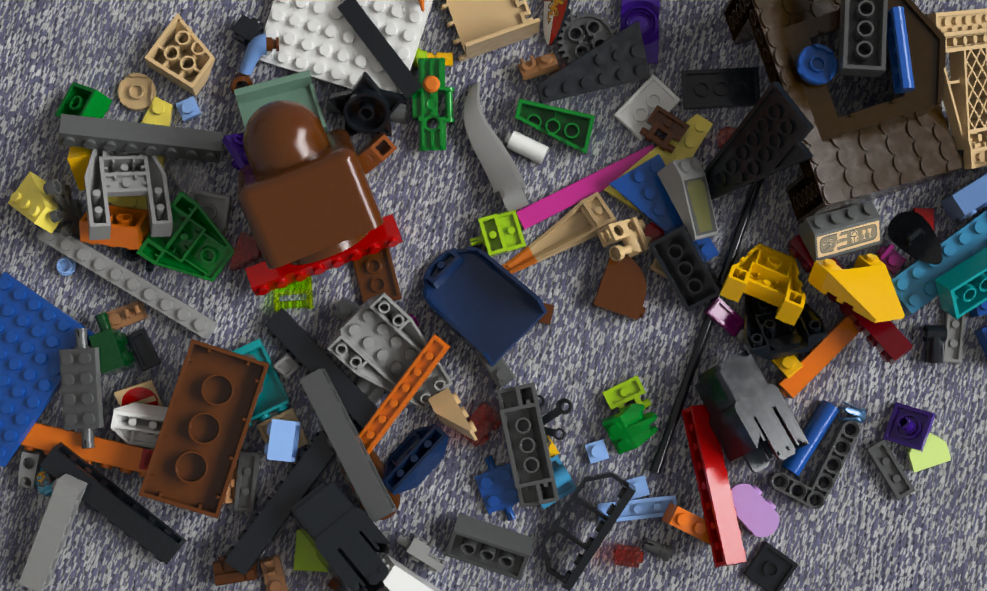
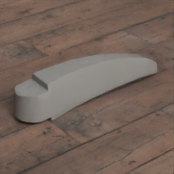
(492, 154)

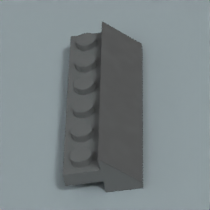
(527, 445)

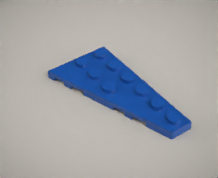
(650, 197)

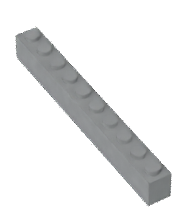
(130, 282)

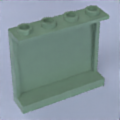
(293, 87)

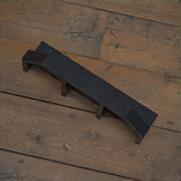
(602, 527)

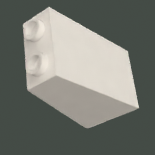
(404, 579)

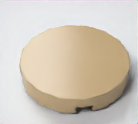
(135, 97)

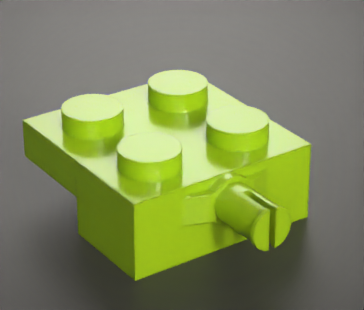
(500, 233)

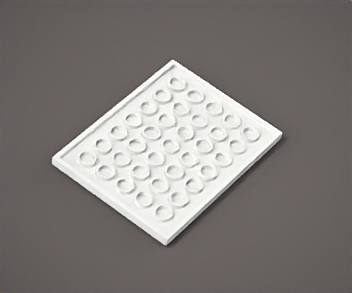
(321, 40)

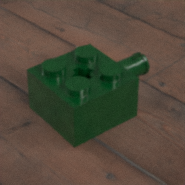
(112, 347)

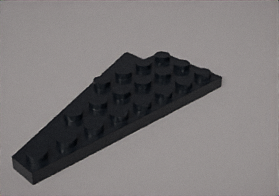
(761, 145)

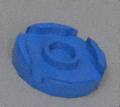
(816, 64)

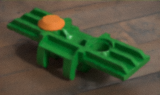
(425, 104)

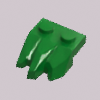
(630, 427)

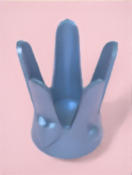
(859, 414)

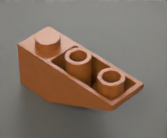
(375, 152)

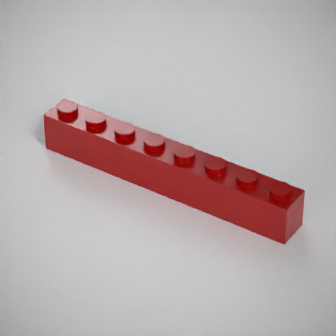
(265, 279)
(713, 488)

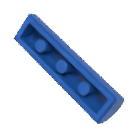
(899, 51)
(814, 432)

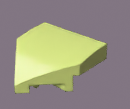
(933, 454)

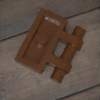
(668, 125)

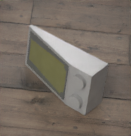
(690, 194)

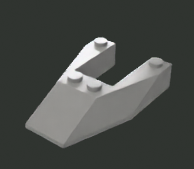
(126, 175)

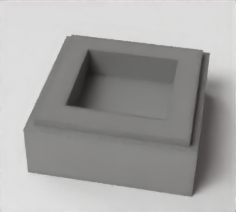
(286, 366)

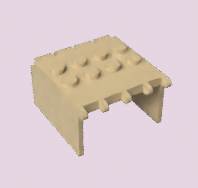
(489, 24)

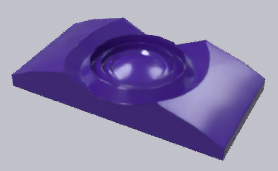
(648, 15)

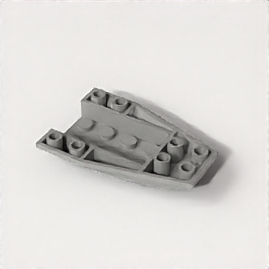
(382, 344)

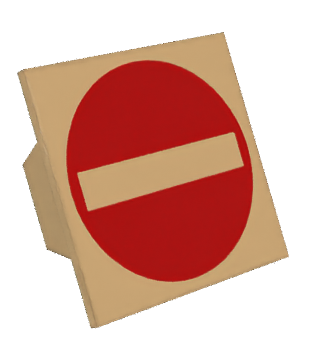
(139, 393)

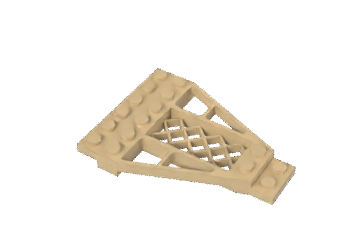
(966, 41)

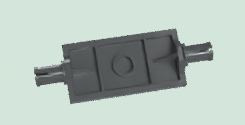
(81, 388)

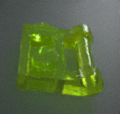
(294, 288)

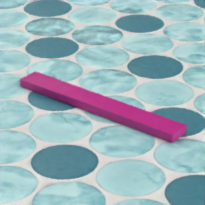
(578, 191)

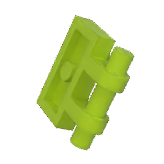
(625, 392)

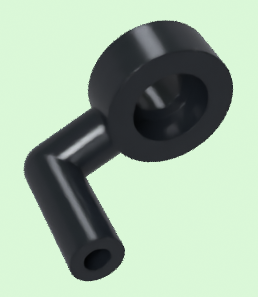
(131, 255)

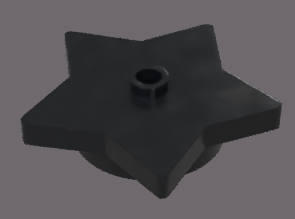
(366, 107)

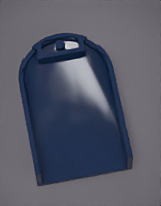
(481, 301)

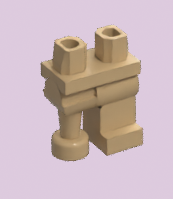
(629, 233)

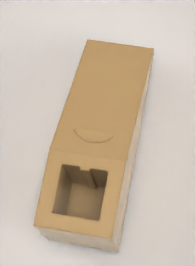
(450, 414)

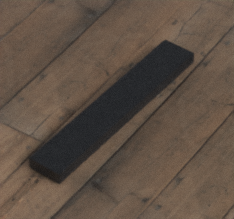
(380, 47)

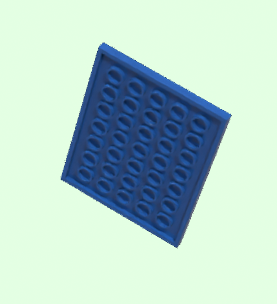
(29, 359)

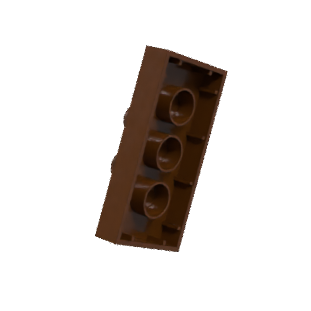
(204, 429)

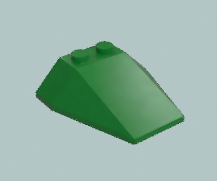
(194, 245)

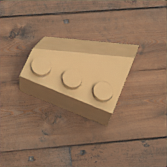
(181, 57)

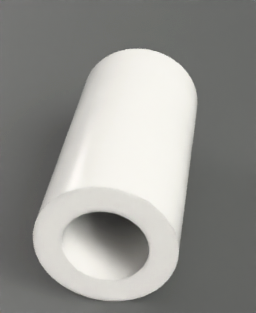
(526, 146)

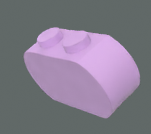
(753, 510)

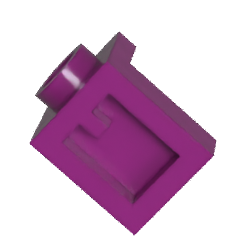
(890, 258)

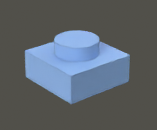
(188, 109)
(596, 451)
(640, 486)

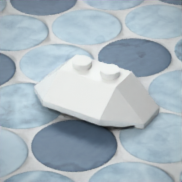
(138, 423)

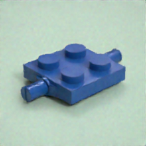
(498, 488)

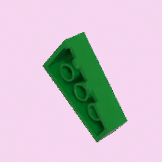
(560, 124)

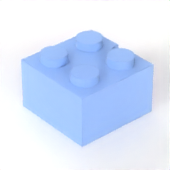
(282, 440)

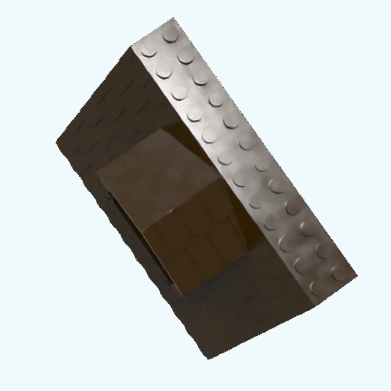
(868, 149)

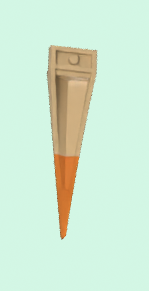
(572, 229)

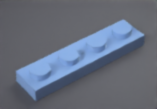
(641, 508)

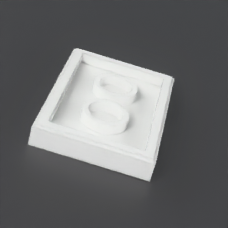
(643, 102)

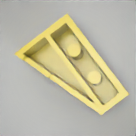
(34, 203)

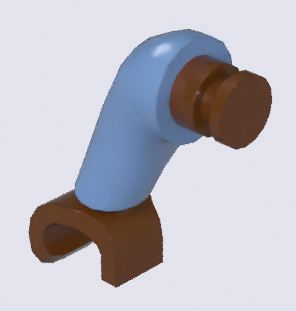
(255, 49)

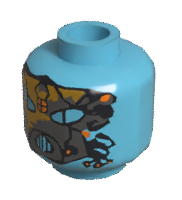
(44, 482)

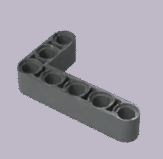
(822, 470)

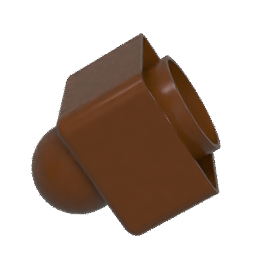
(302, 187)

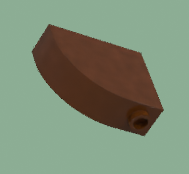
(622, 289)

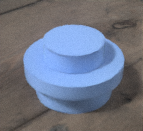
(66, 266)

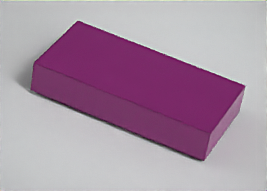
(725, 316)

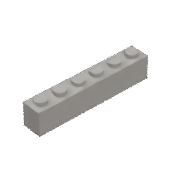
(52, 532)

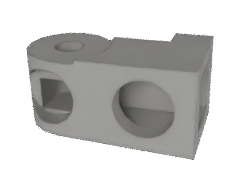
(28, 468)

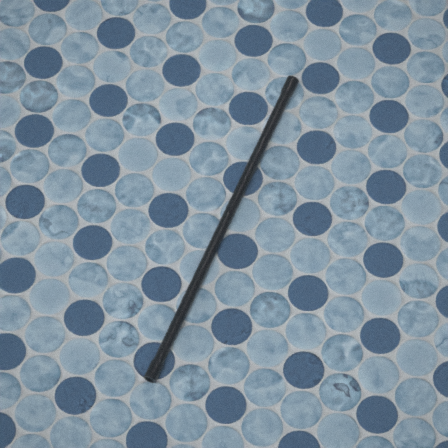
(660, 456)

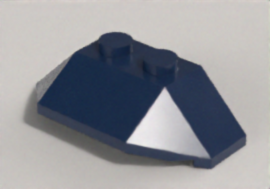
(415, 458)

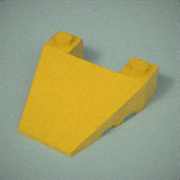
(769, 277)
(863, 286)

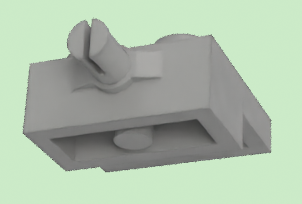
(420, 550)

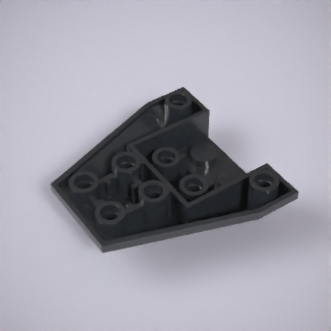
(774, 339)

